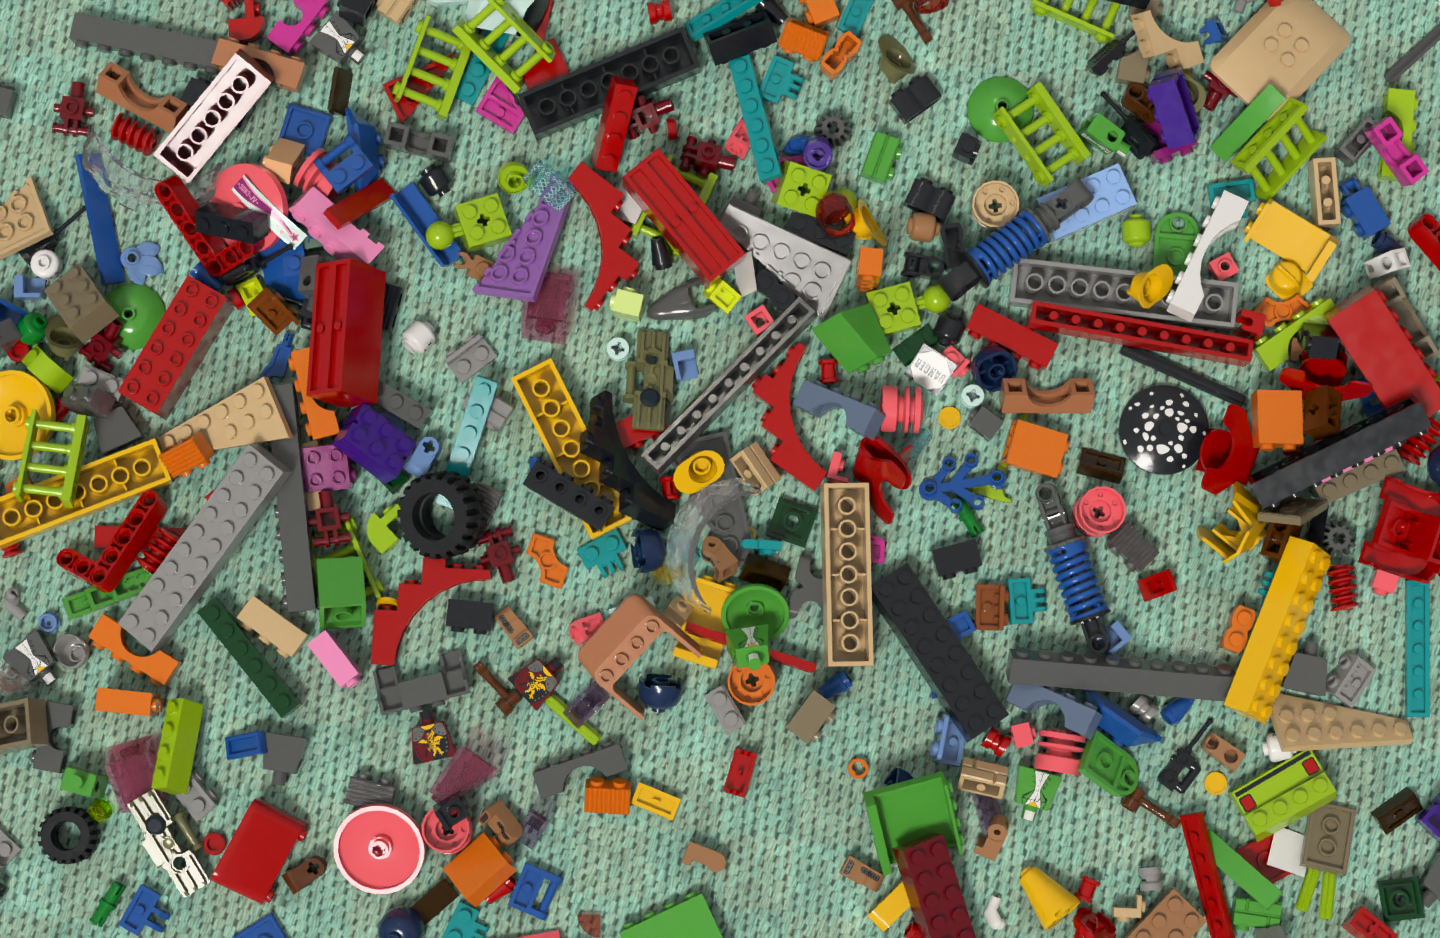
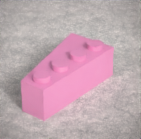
(340, 243)

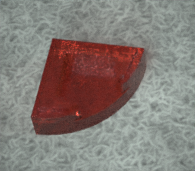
(590, 924)

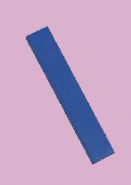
(101, 228)

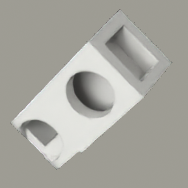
(1387, 263)

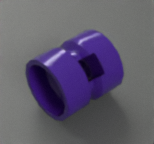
(817, 152)

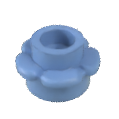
(55, 622)

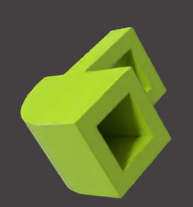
(47, 369)
(379, 532)

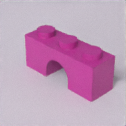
(290, 38)
(1403, 164)

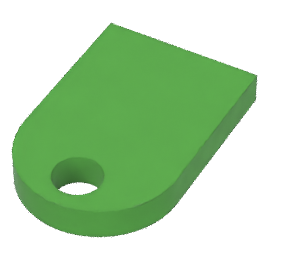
(1174, 245)
(1107, 765)

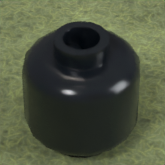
(435, 180)
(949, 329)

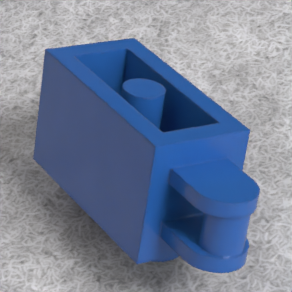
(1362, 209)

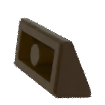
(340, 91)
(1101, 465)
(764, 571)
(1397, 810)
(435, 901)

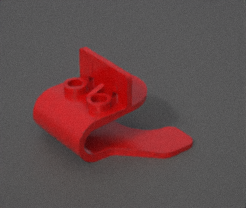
(1320, 372)
(1226, 454)
(878, 463)

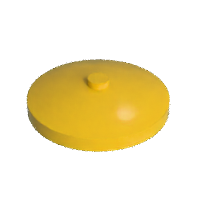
(18, 396)

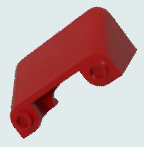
(259, 851)

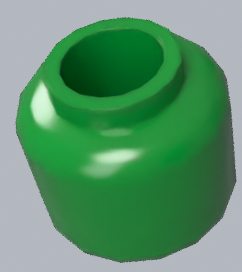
(32, 328)

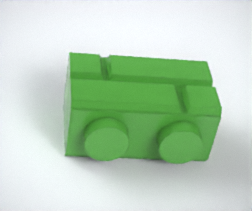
(881, 157)
(1250, 913)

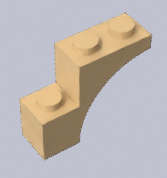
(1154, 42)

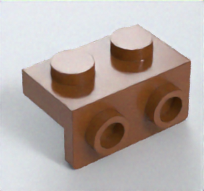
(272, 312)
(990, 607)

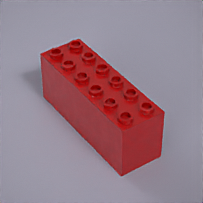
(683, 218)
(346, 333)
(176, 347)
(1383, 350)

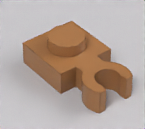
(475, 266)

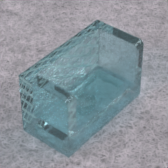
(549, 185)

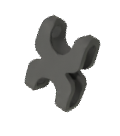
(810, 590)

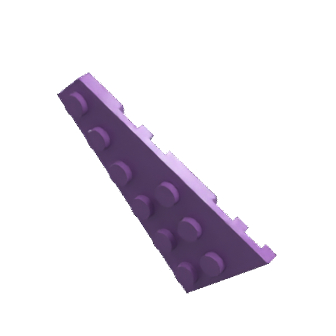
(525, 256)

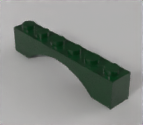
(249, 658)

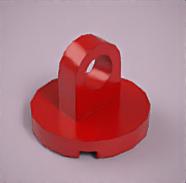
(1092, 925)

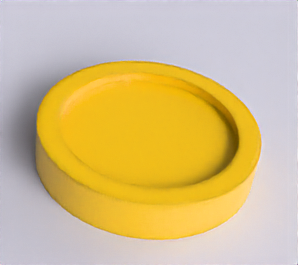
(949, 417)
(387, 601)
(1215, 783)

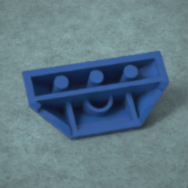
(368, 141)
(284, 270)
(1119, 724)

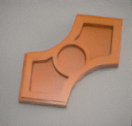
(1280, 311)
(542, 550)

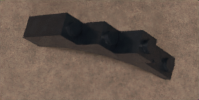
(617, 471)

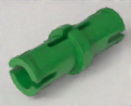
(968, 517)
(107, 903)

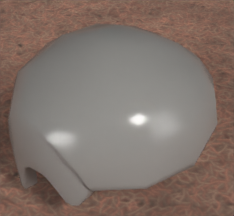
(65, 647)

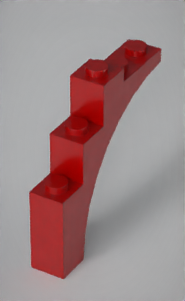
(614, 262)
(776, 392)
(391, 624)

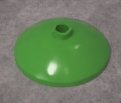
(985, 101)
(146, 310)
(770, 609)

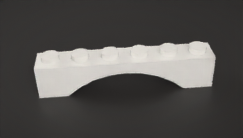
(1189, 293)

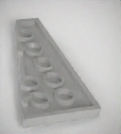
(795, 261)

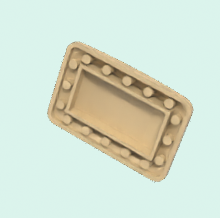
(1280, 47)

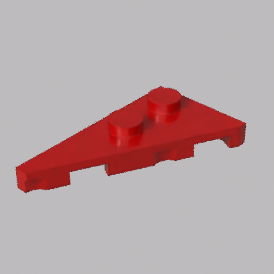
(406, 105)

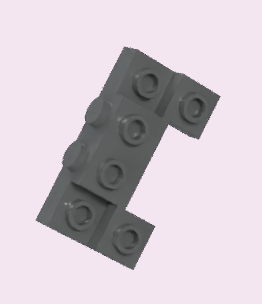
(423, 690)

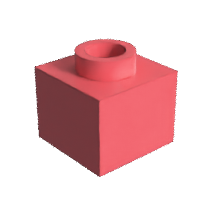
(1216, 270)
(751, 318)
(1383, 582)
(1022, 734)

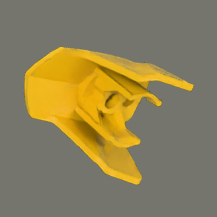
(1233, 543)

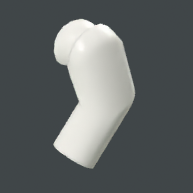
(992, 915)

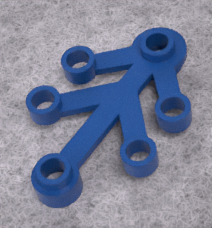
(959, 484)

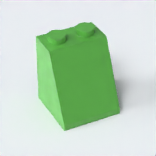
(854, 338)
(341, 592)

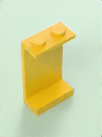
(1291, 237)
(713, 596)

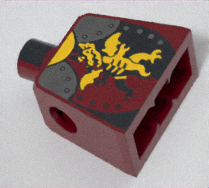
(537, 681)
(431, 740)

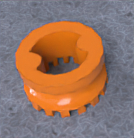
(863, 764)

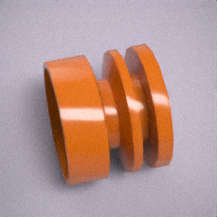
(748, 693)

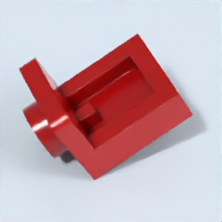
(1157, 585)

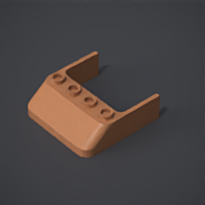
(622, 640)

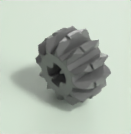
(841, 126)
(1338, 548)

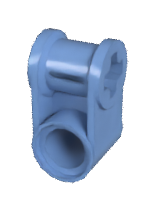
(421, 461)

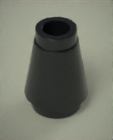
(773, 10)
(660, 253)

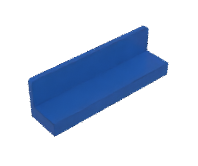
(420, 216)

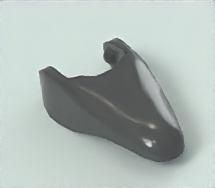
(678, 305)

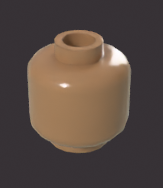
(922, 227)

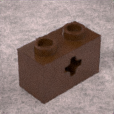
(1322, 412)
(1277, 539)

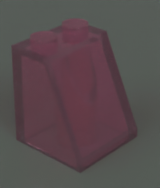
(550, 314)
(132, 770)
(463, 775)

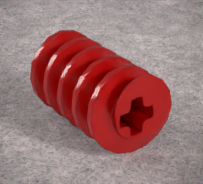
(135, 136)
(1415, 445)
(159, 550)
(1342, 587)

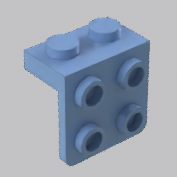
(949, 742)

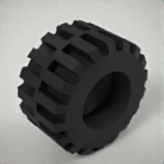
(50, 829)

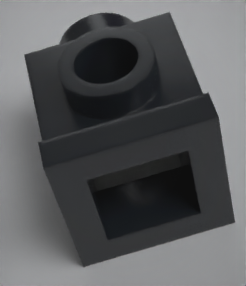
(966, 149)
(443, 809)

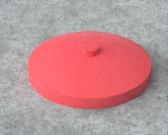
(263, 180)
(379, 848)

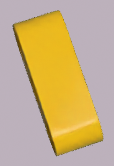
(890, 908)

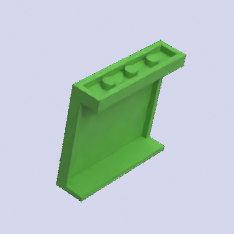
(912, 811)
(681, 920)

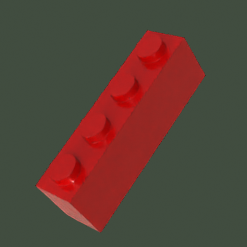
(614, 124)
(1011, 336)

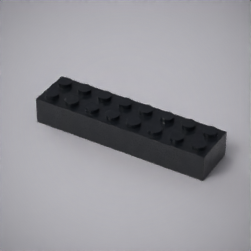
(584, 91)
(1339, 452)
(937, 653)

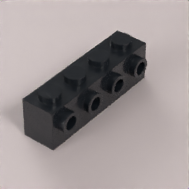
(569, 496)

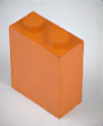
(1277, 419)
(1035, 449)
(128, 702)
(480, 869)

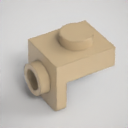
(678, 611)
(1125, 913)

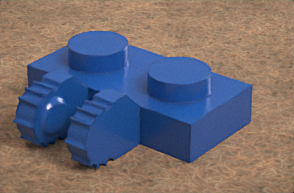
(140, 910)

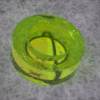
(100, 810)

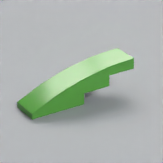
(1248, 122)
(94, 599)
(1243, 872)

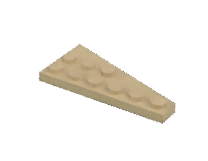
(23, 220)
(238, 420)
(1319, 726)

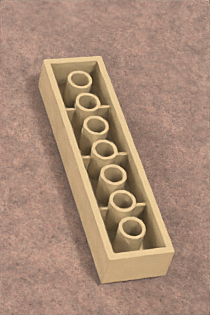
(846, 574)

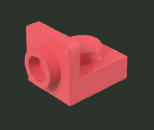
(738, 141)
(953, 355)
(836, 465)
(583, 628)

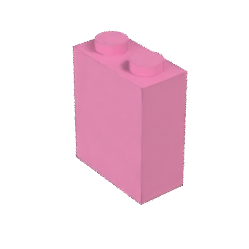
(336, 660)

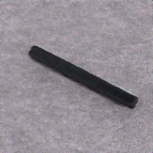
(1183, 375)

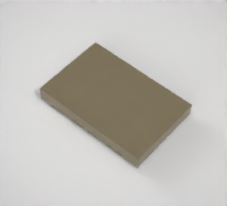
(1293, 511)
(1328, 839)

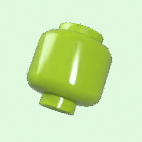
(1136, 231)

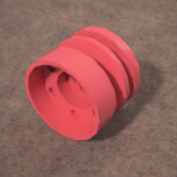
(310, 176)
(901, 409)
(1111, 509)
(1059, 751)
(434, 834)

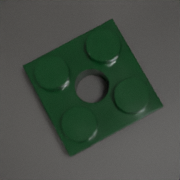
(779, 529)
(1410, 889)

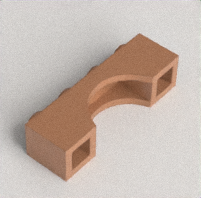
(288, 72)
(120, 88)
(1072, 397)

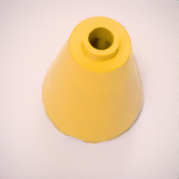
(1047, 897)

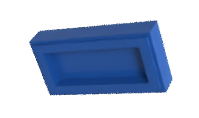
(245, 745)

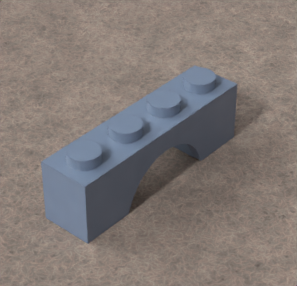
(860, 418)
(1078, 717)

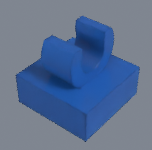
(1216, 32)
(961, 624)

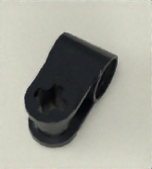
(920, 266)

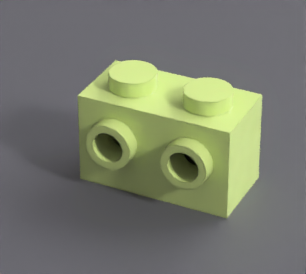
(627, 304)

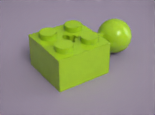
(815, 184)
(474, 235)
(907, 315)

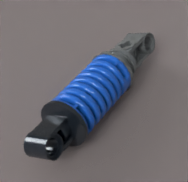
(1014, 241)
(1073, 570)

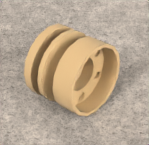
(1003, 195)

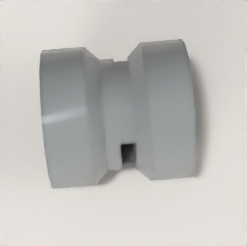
(1141, 707)
(1150, 878)

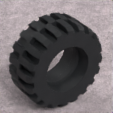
(417, 521)

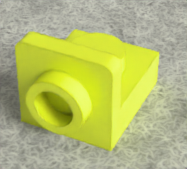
(249, 290)
(722, 295)

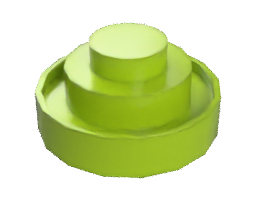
(511, 176)

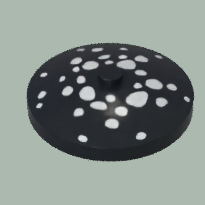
(1163, 429)

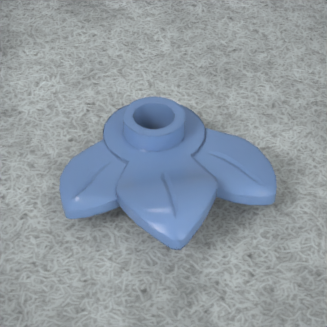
(145, 264)

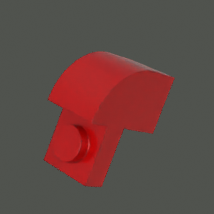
(250, 28)

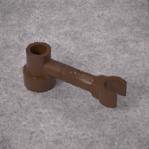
(909, 11)
(507, 700)
(1135, 800)

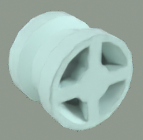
(618, 343)
(968, 397)

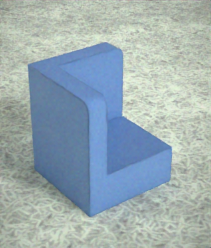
(29, 288)
(685, 365)
(1117, 635)

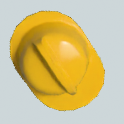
(865, 225)
(1288, 280)
(1151, 286)
(698, 471)

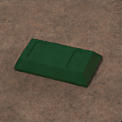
(910, 347)

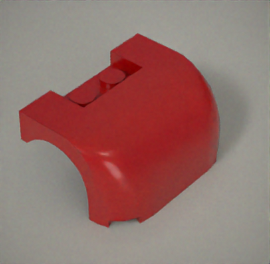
(1406, 533)

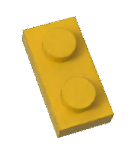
(655, 801)

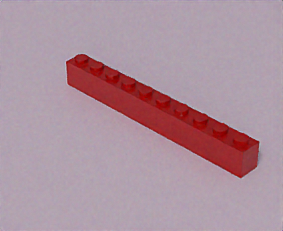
(1139, 333)

